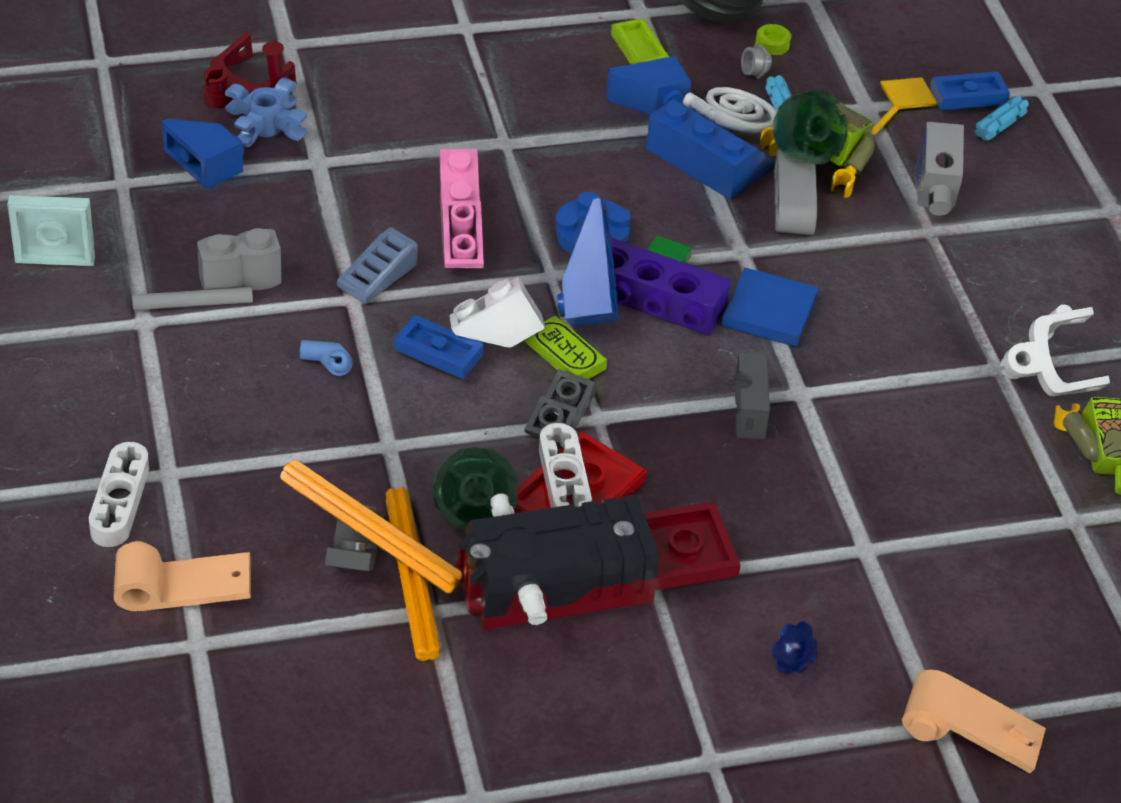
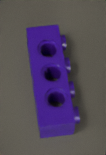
(668, 288)

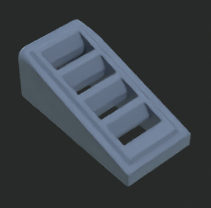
(390, 246)

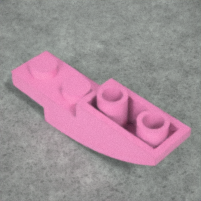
(460, 209)

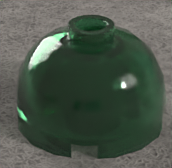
(810, 127)
(468, 482)

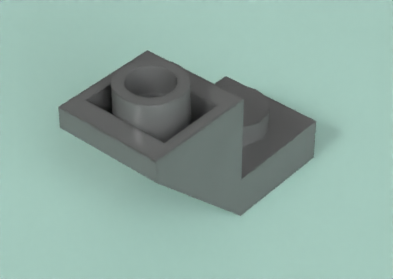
(351, 548)

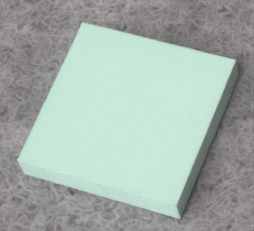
(51, 230)

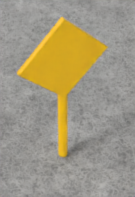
(903, 95)

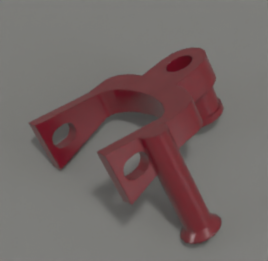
(220, 78)

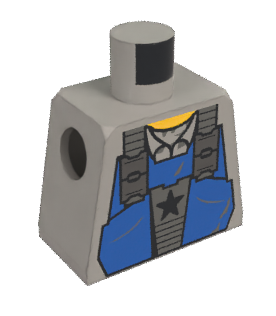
(939, 185)

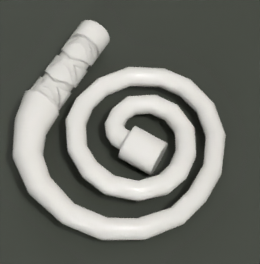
(732, 116)

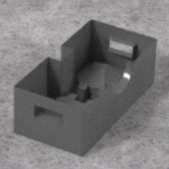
(752, 395)

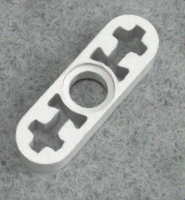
(570, 459)
(123, 508)

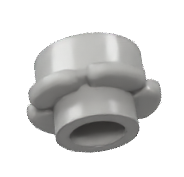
(756, 61)

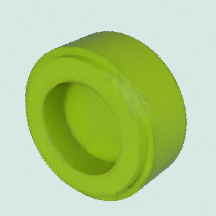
(774, 38)

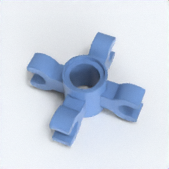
(266, 111)

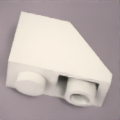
(500, 317)

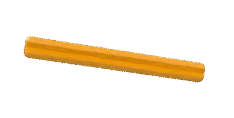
(371, 526)
(413, 585)

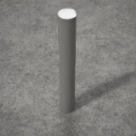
(192, 298)

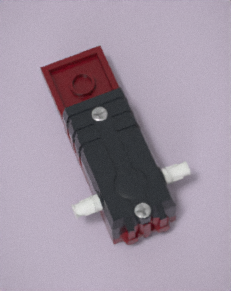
(586, 558)

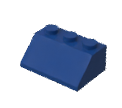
(705, 150)

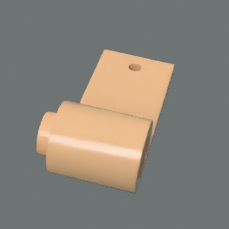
(149, 584)
(947, 704)

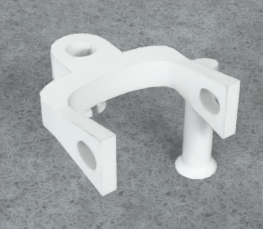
(1037, 357)

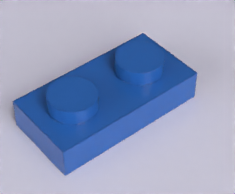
(969, 90)
(438, 347)

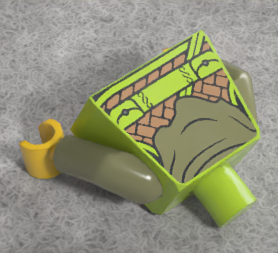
(854, 155)
(1096, 433)

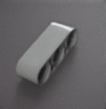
(794, 196)

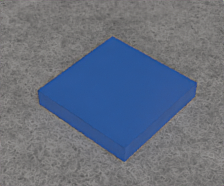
(770, 306)

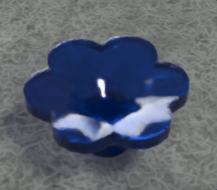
(795, 648)

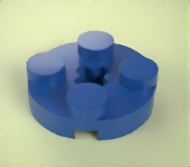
(573, 214)

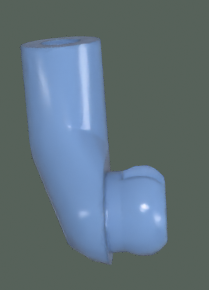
(330, 354)

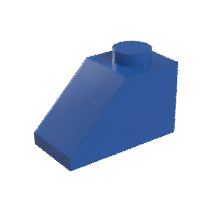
(647, 84)
(203, 150)

